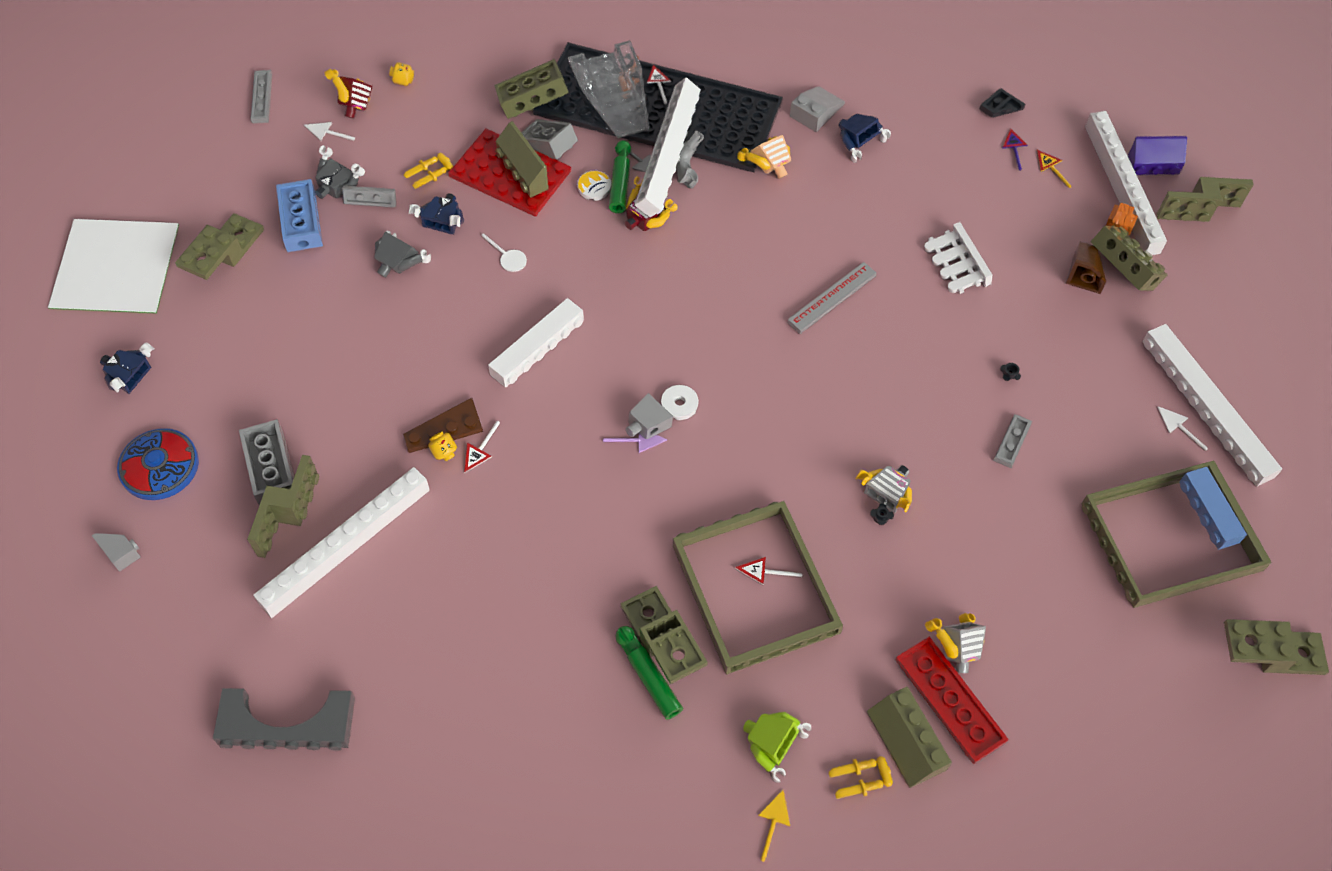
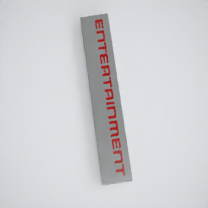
(831, 298)

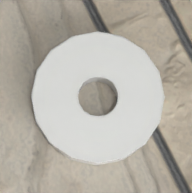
(683, 393)

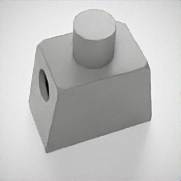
(648, 418)

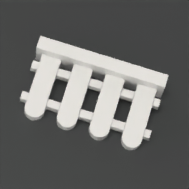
(965, 247)

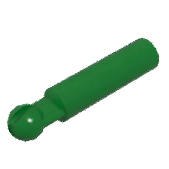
(620, 178)
(648, 673)

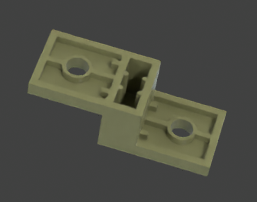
(1204, 199)
(219, 246)
(283, 506)
(664, 634)
(1276, 647)

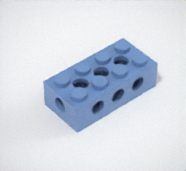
(293, 197)

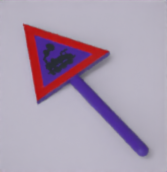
(1014, 141)

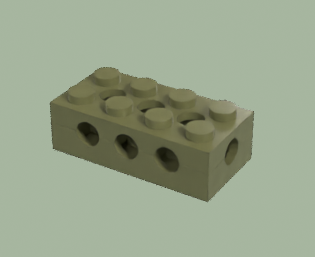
(524, 91)
(1129, 258)

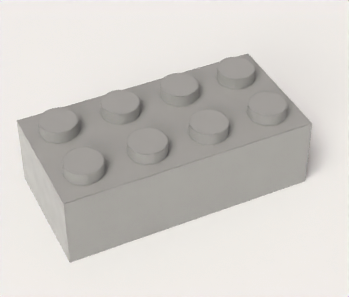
(266, 457)

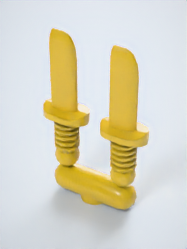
(424, 166)
(862, 787)

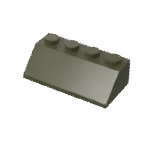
(522, 160)
(909, 737)

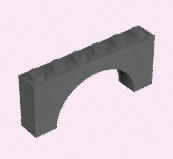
(326, 729)

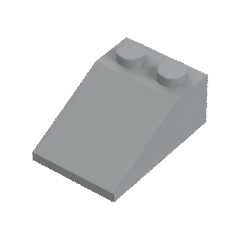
(815, 107)
(550, 137)

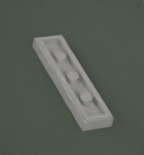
(261, 96)

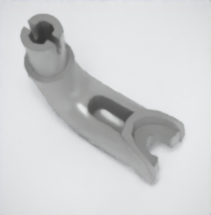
(683, 168)

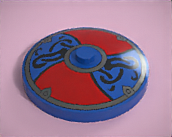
(158, 464)

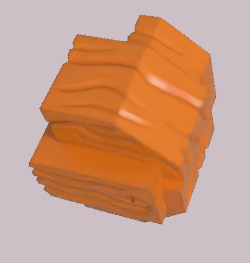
(1122, 216)

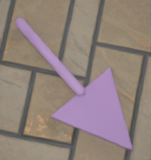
(644, 444)

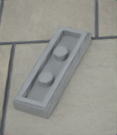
(369, 196)
(1012, 441)

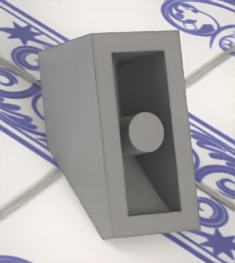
(118, 549)

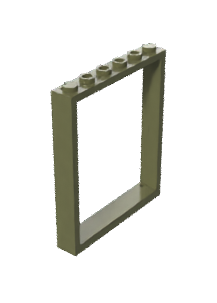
(1250, 544)
(776, 648)

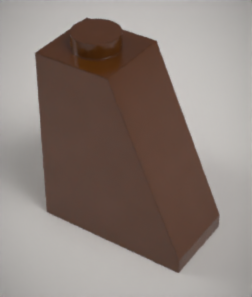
(1086, 269)

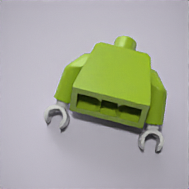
(772, 738)

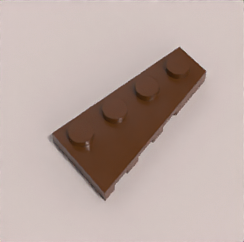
(457, 421)

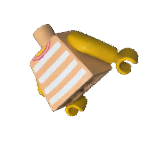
(769, 156)

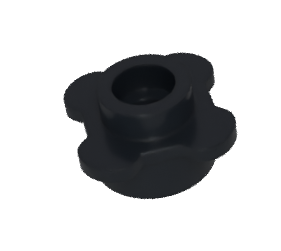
(1013, 368)
(878, 518)

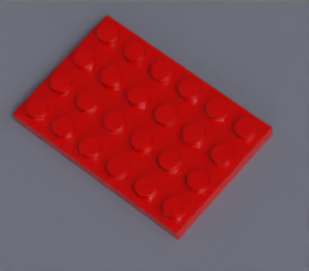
(487, 173)

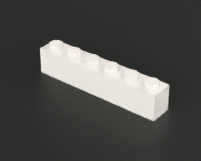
(536, 343)

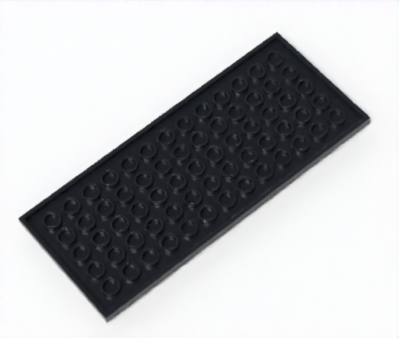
(725, 113)

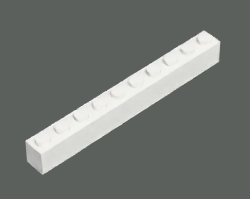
(667, 148)
(1125, 181)
(1212, 405)
(341, 542)

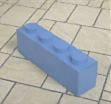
(1212, 508)

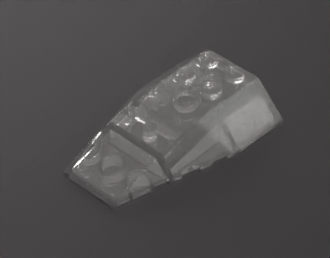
(614, 88)

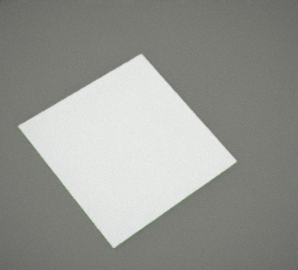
(114, 266)

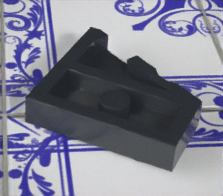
(1001, 104)

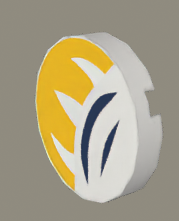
(594, 185)

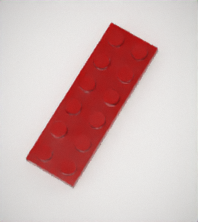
(951, 700)

